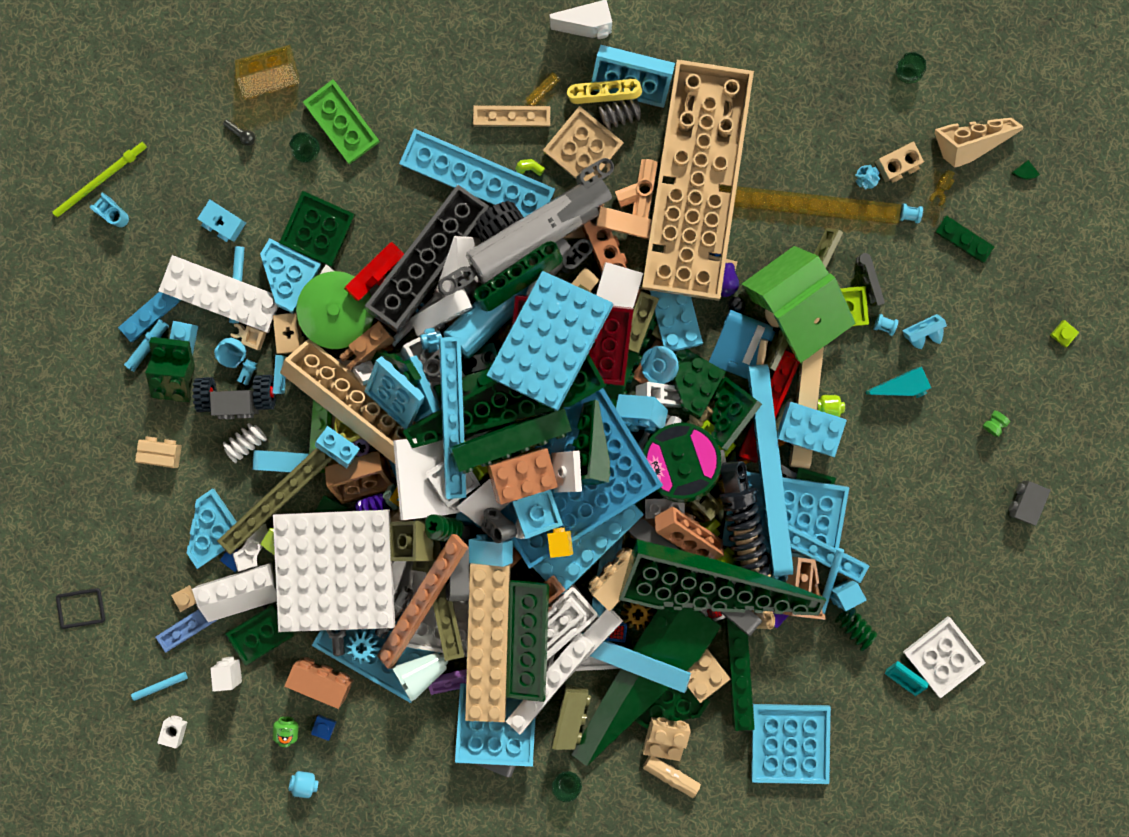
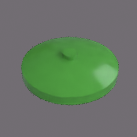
(330, 313)

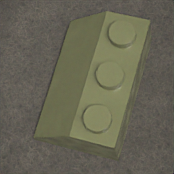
(570, 718)

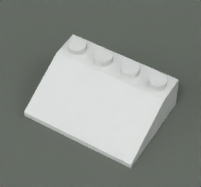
(415, 490)

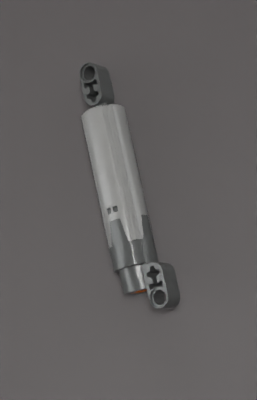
(543, 225)

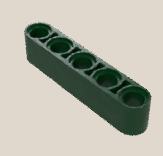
(518, 276)

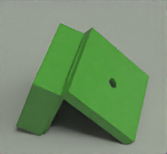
(798, 293)

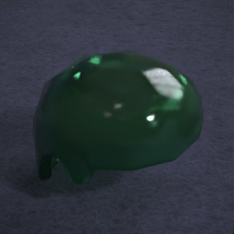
(910, 67)
(304, 147)
(566, 786)

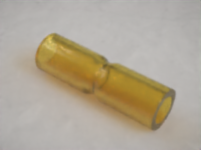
(544, 88)

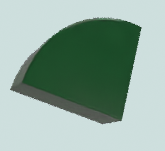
(1026, 171)

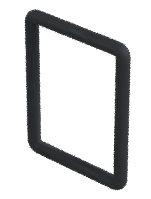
(81, 623)

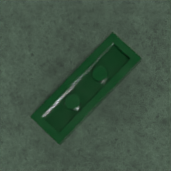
(964, 239)

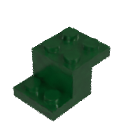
(170, 369)

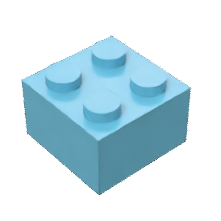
(641, 413)

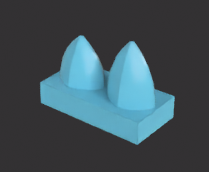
(931, 326)

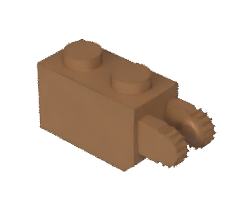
(367, 344)

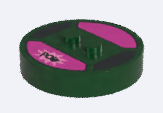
(684, 461)

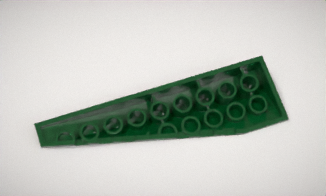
(499, 404)

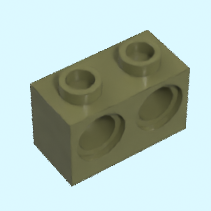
(704, 508)

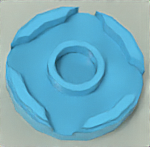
(659, 365)

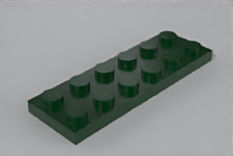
(527, 640)

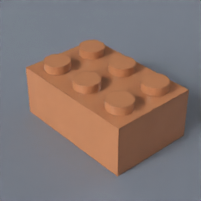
(522, 475)
(319, 682)

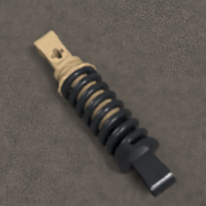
(745, 527)

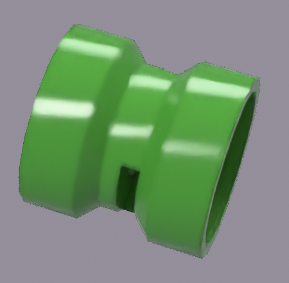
(997, 422)

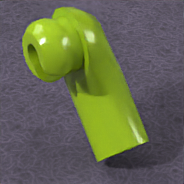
(529, 164)

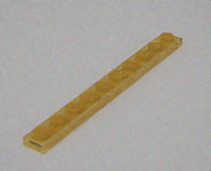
(815, 204)

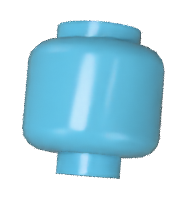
(303, 784)

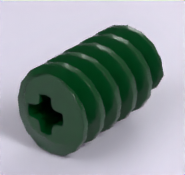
(442, 527)
(857, 627)

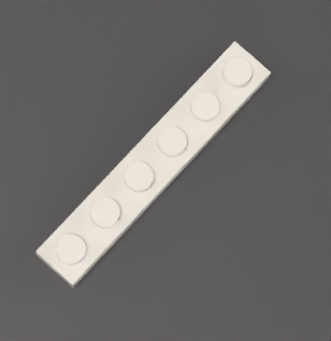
(555, 677)

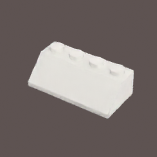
(236, 593)

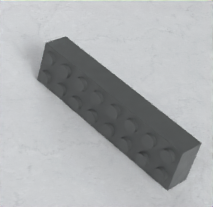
(424, 260)

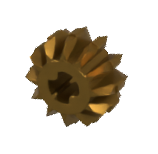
(642, 617)

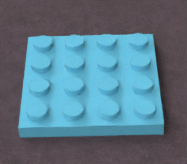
(493, 741)
(791, 744)

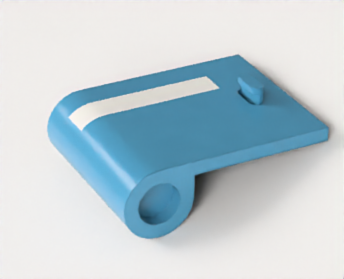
(740, 343)

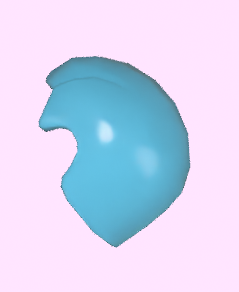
(230, 352)

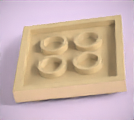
(582, 143)

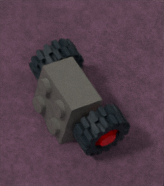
(231, 403)

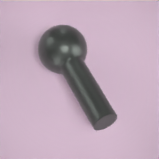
(246, 137)

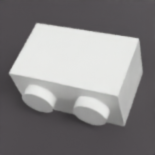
(226, 674)

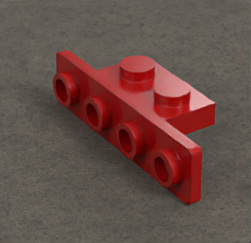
(374, 272)

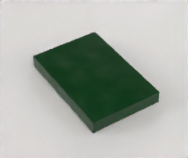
(258, 635)

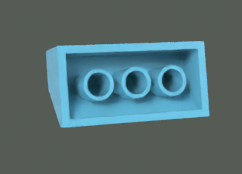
(621, 65)

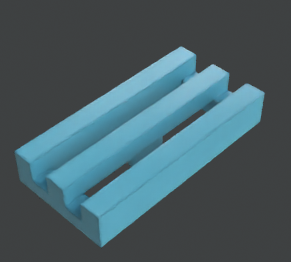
(279, 379)

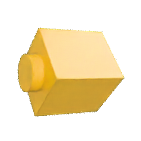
(560, 543)

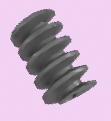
(620, 113)

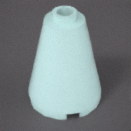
(420, 673)

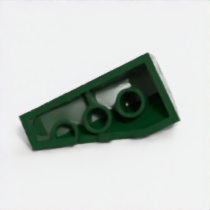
(592, 445)

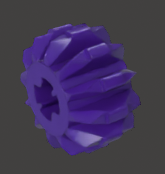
(372, 503)

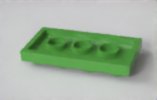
(341, 121)

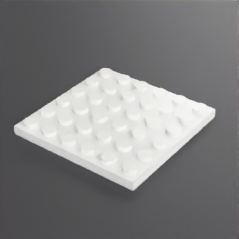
(333, 571)

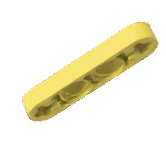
(604, 95)

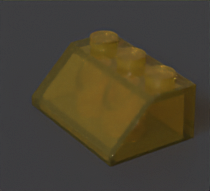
(266, 72)

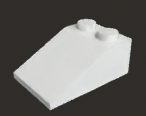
(586, 20)
(457, 259)

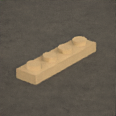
(511, 116)

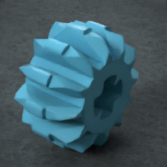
(356, 642)

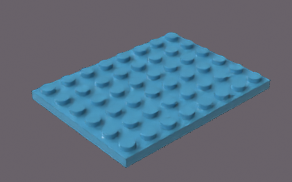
(584, 510)

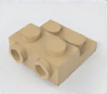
(666, 738)

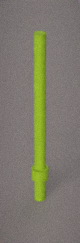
(128, 156)

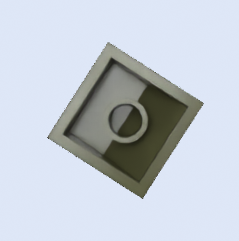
(410, 542)

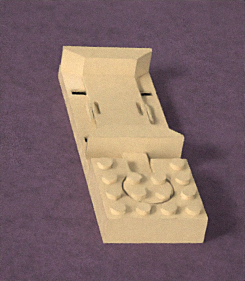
(701, 153)

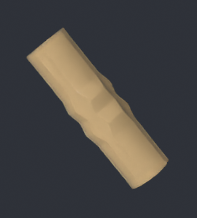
(672, 776)

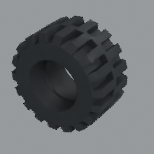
(496, 219)

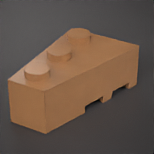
(805, 577)

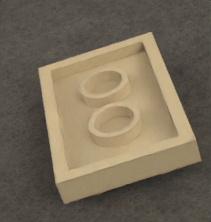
(706, 677)

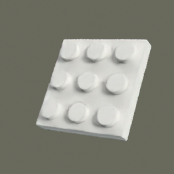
(944, 657)

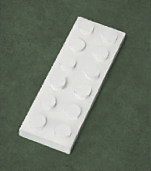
(219, 293)

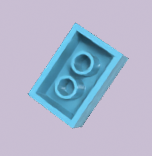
(811, 429)

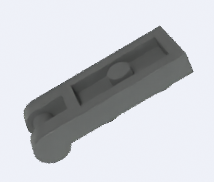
(870, 279)

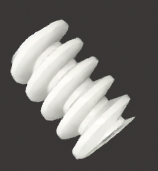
(244, 442)

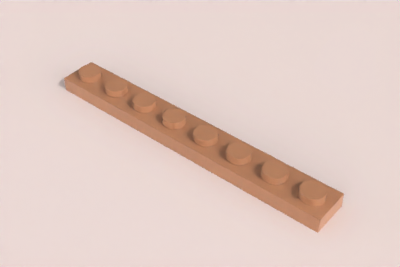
(422, 601)

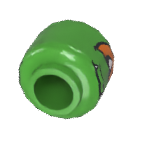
(285, 731)

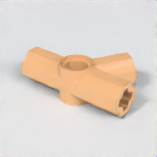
(632, 193)

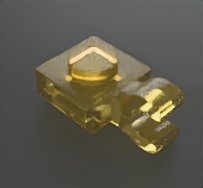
(944, 183)

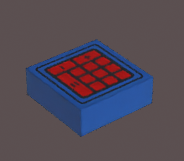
(618, 634)

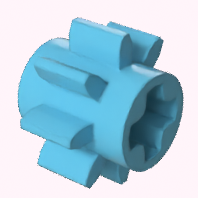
(867, 177)
(430, 339)

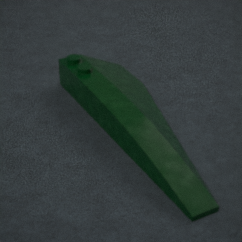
(680, 579)
(670, 637)

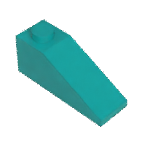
(908, 384)

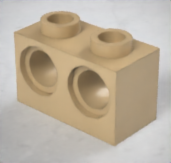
(897, 159)

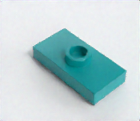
(906, 678)

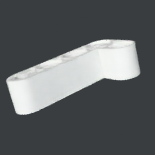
(441, 312)

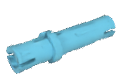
(144, 348)

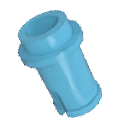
(247, 370)

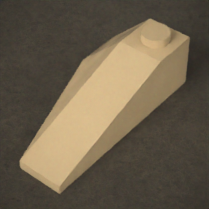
(968, 143)

